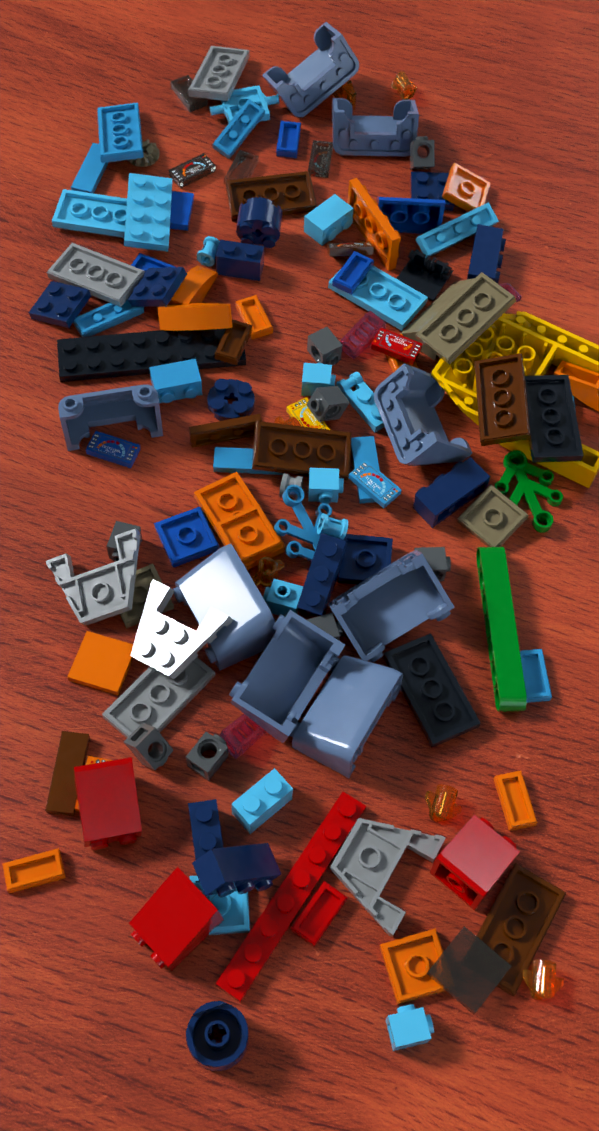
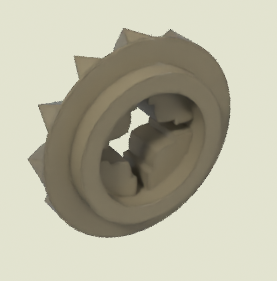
(150, 157)

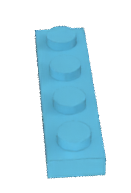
(456, 230)

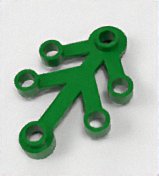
(529, 488)

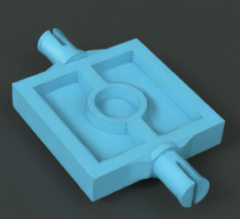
(239, 98)

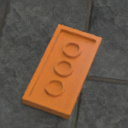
(373, 224)
(226, 499)

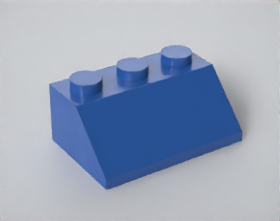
(412, 214)

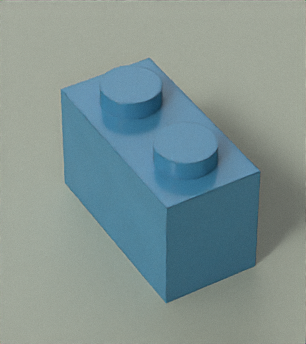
(176, 380)

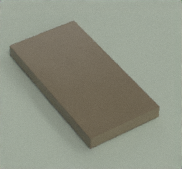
(465, 318)

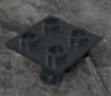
(425, 275)

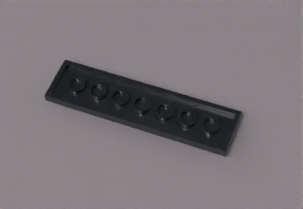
(135, 352)

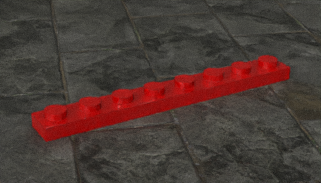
(290, 897)

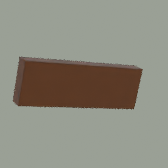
(223, 430)
(70, 754)

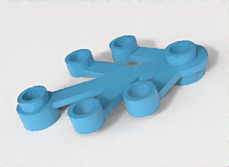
(309, 531)

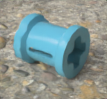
(208, 253)
(332, 526)

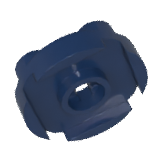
(227, 389)

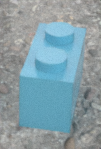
(328, 219)
(262, 801)

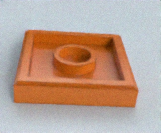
(465, 188)
(249, 534)
(101, 663)
(408, 963)

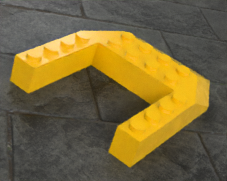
(540, 346)

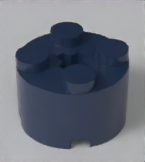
(259, 222)
(200, 1028)

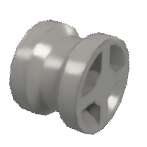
(287, 481)

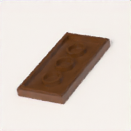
(289, 191)
(502, 400)
(299, 448)
(520, 922)

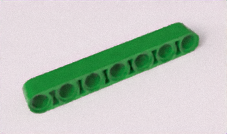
(501, 630)

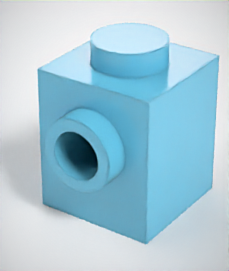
(316, 376)
(324, 485)
(282, 597)
(409, 1027)

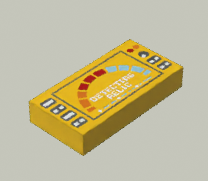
(304, 415)

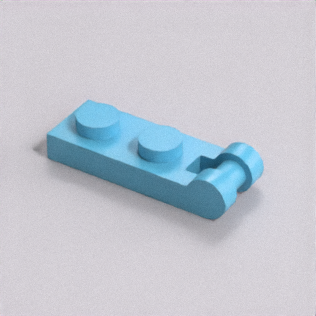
(362, 400)

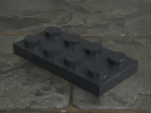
(552, 419)
(432, 690)

